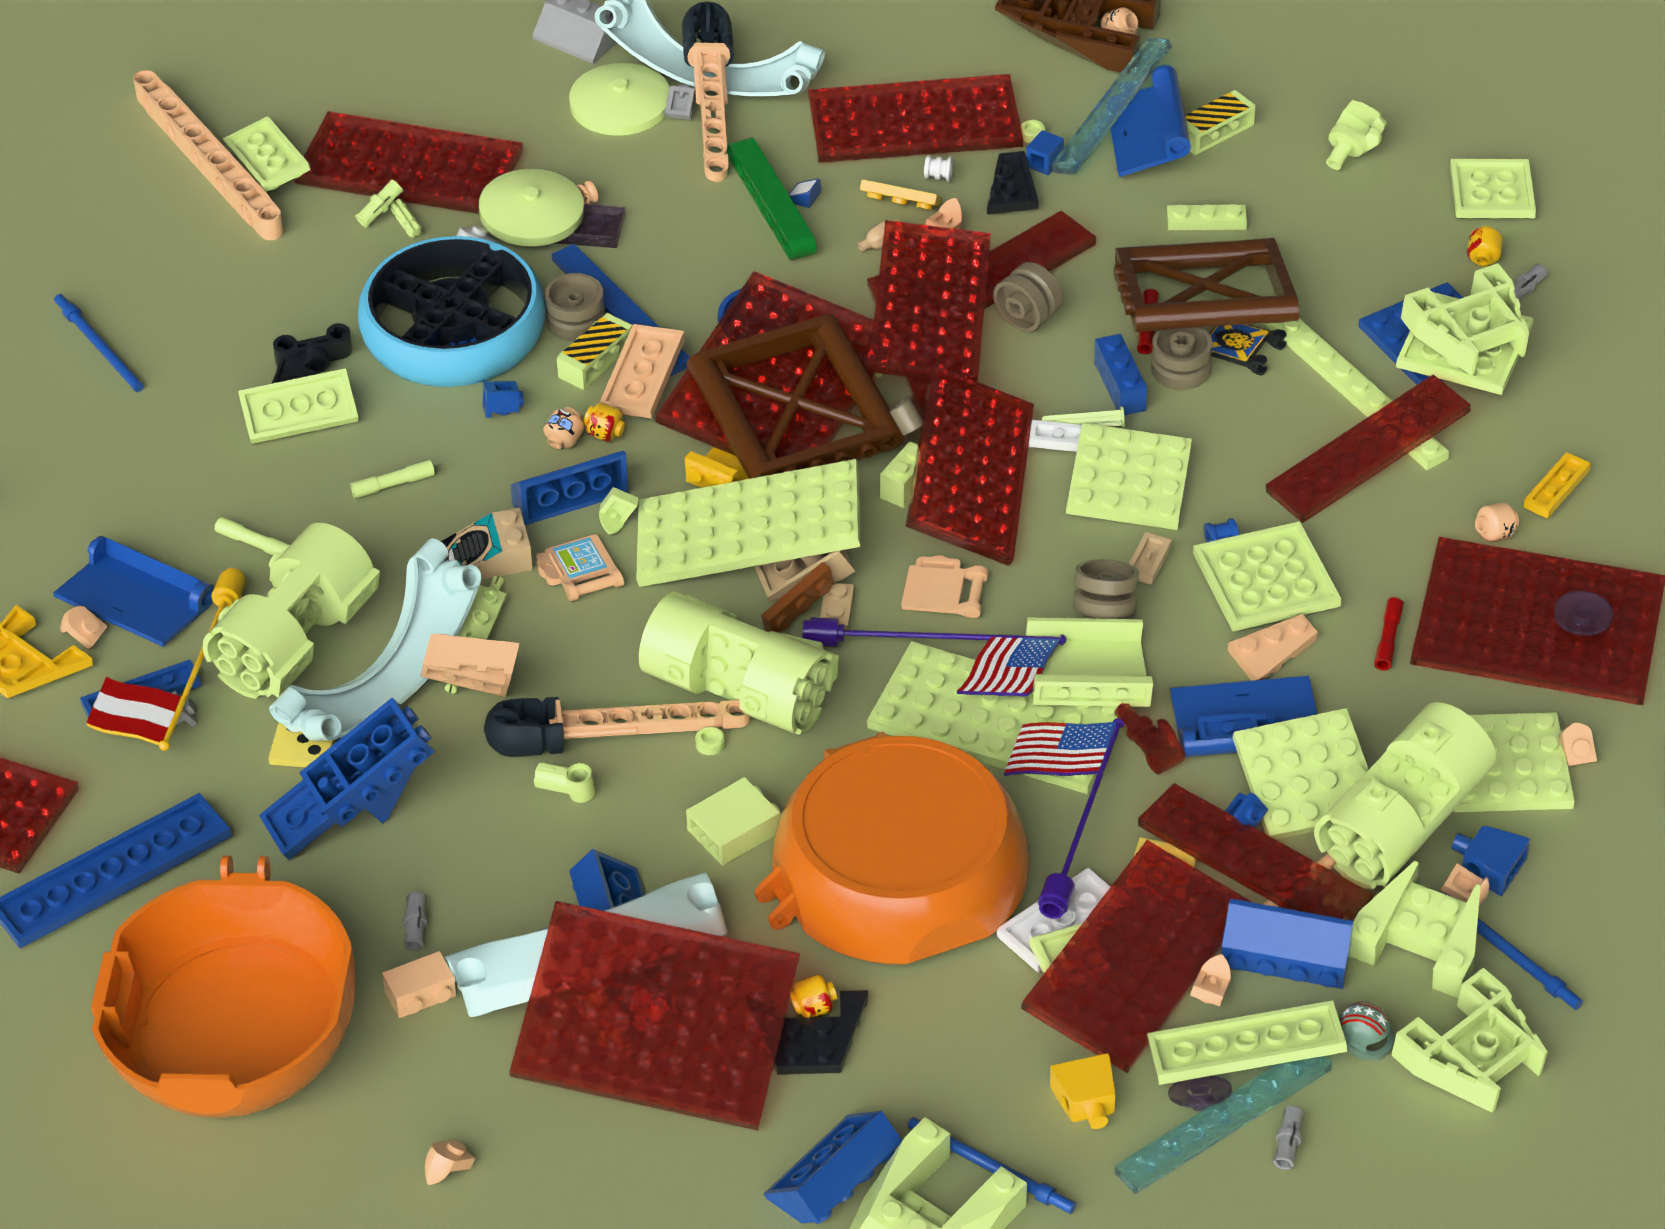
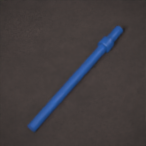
(74, 314)
(1553, 984)
(1043, 1192)

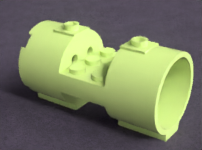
(315, 581)
(715, 652)
(1405, 795)

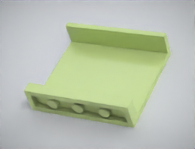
(1096, 664)

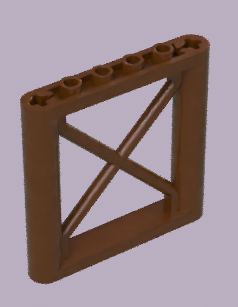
(1181, 313)
(829, 338)

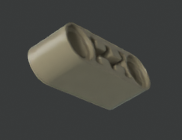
(907, 414)

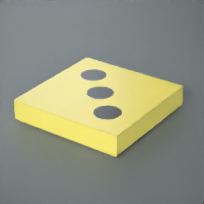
(295, 749)

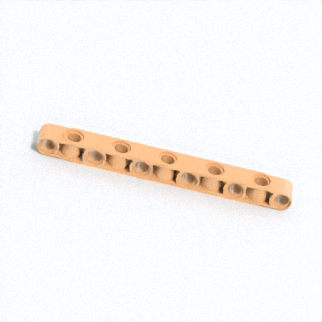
(208, 155)

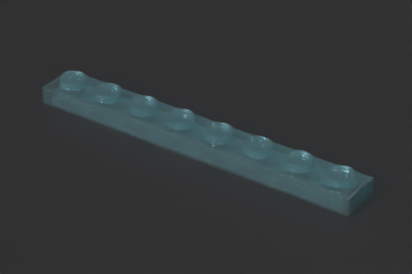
(1111, 106)
(1218, 1121)

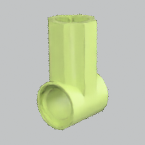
(572, 780)

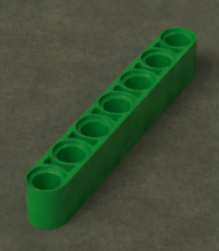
(771, 199)

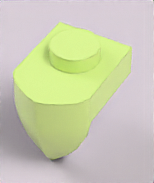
(616, 510)

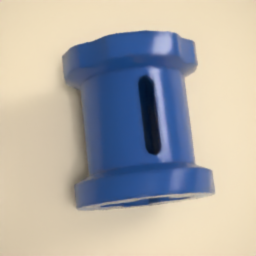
(1220, 531)

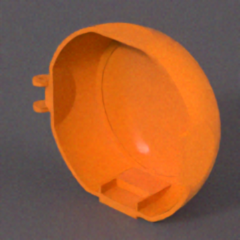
(897, 851)
(225, 994)

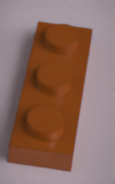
(798, 599)

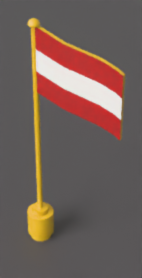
(148, 711)

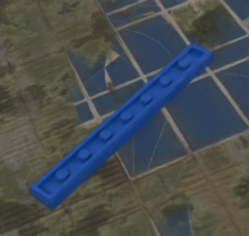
(616, 302)

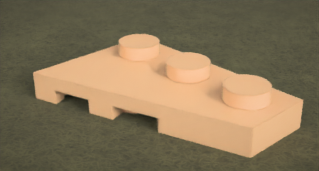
(1269, 648)

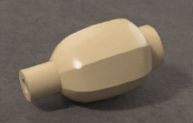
(874, 238)

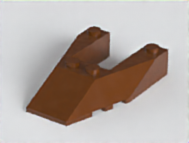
(1073, 22)

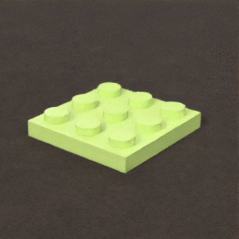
(1492, 188)

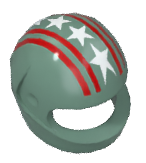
(1365, 1025)

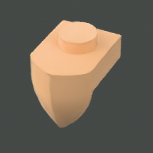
(948, 215)
(82, 626)
(1577, 744)
(1462, 882)
(1212, 980)
(444, 1158)

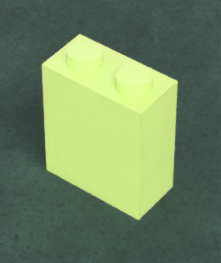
(733, 821)

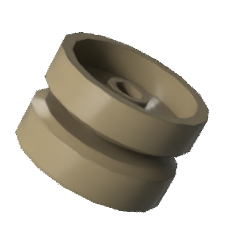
(1028, 296)
(573, 304)
(1181, 357)
(1106, 589)

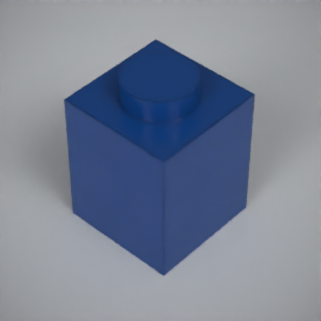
(1043, 151)

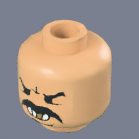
(1120, 20)
(1496, 521)

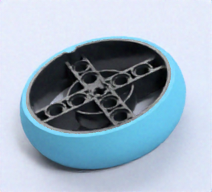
(451, 311)

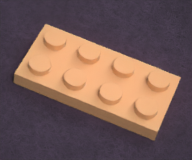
(643, 370)

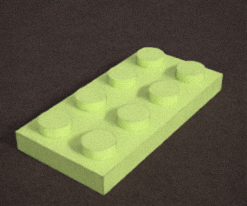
(266, 154)
(298, 406)

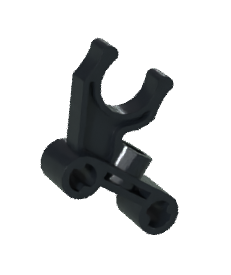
(312, 355)

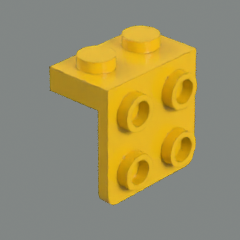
(713, 469)

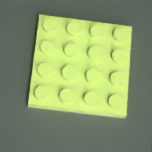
(1491, 369)
(1129, 476)
(1266, 576)
(1528, 765)
(1300, 768)

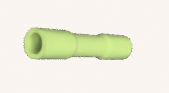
(376, 483)
(240, 533)

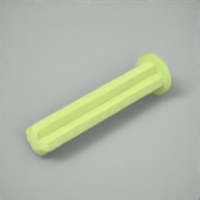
(1105, 418)

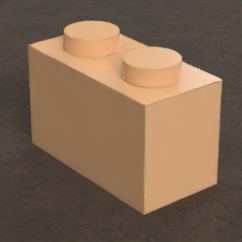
(419, 984)

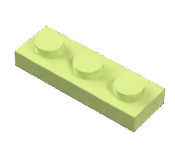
(1206, 217)

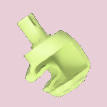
(1355, 133)

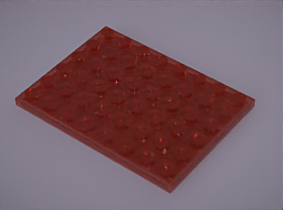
(757, 309)
(1495, 619)
(655, 1015)

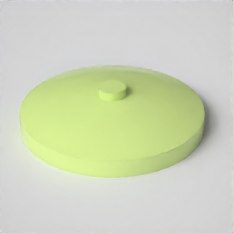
(619, 99)
(531, 207)

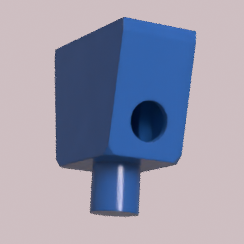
(1493, 855)

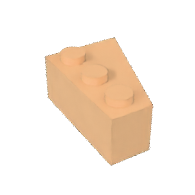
(470, 662)

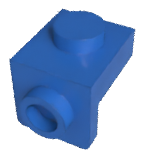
(1247, 809)

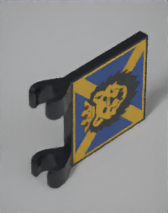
(1242, 342)

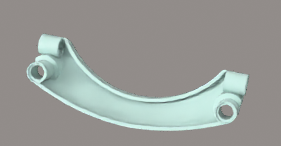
(647, 39)
(434, 603)
(505, 969)

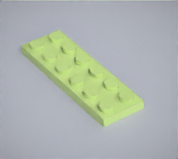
(1246, 1042)

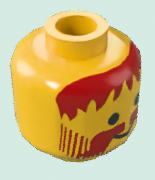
(1484, 246)
(604, 422)
(813, 996)

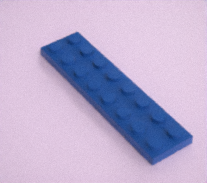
(111, 869)

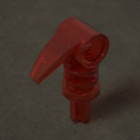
(1158, 744)

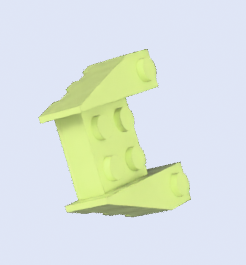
(1470, 323)
(1422, 924)
(1477, 1049)

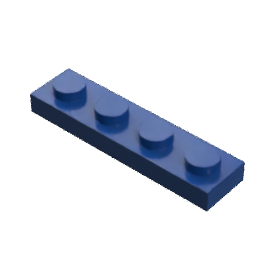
(166, 679)

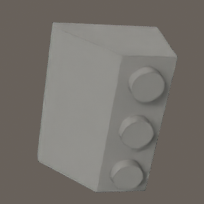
(573, 29)

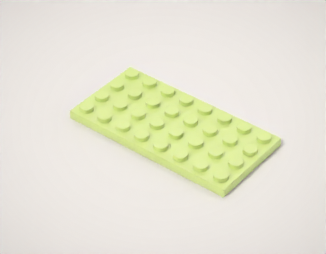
(748, 523)
(925, 704)

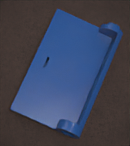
(1153, 125)
(136, 591)
(1285, 697)

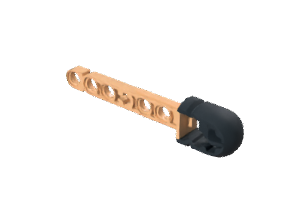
(710, 57)
(532, 726)

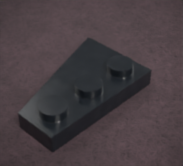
(1012, 185)

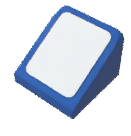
(806, 192)

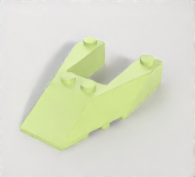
(922, 1151)

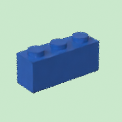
(1120, 374)

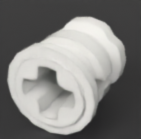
(938, 168)

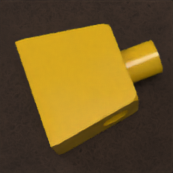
(1085, 1089)

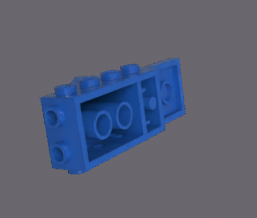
(355, 774)

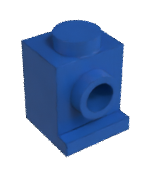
(501, 397)

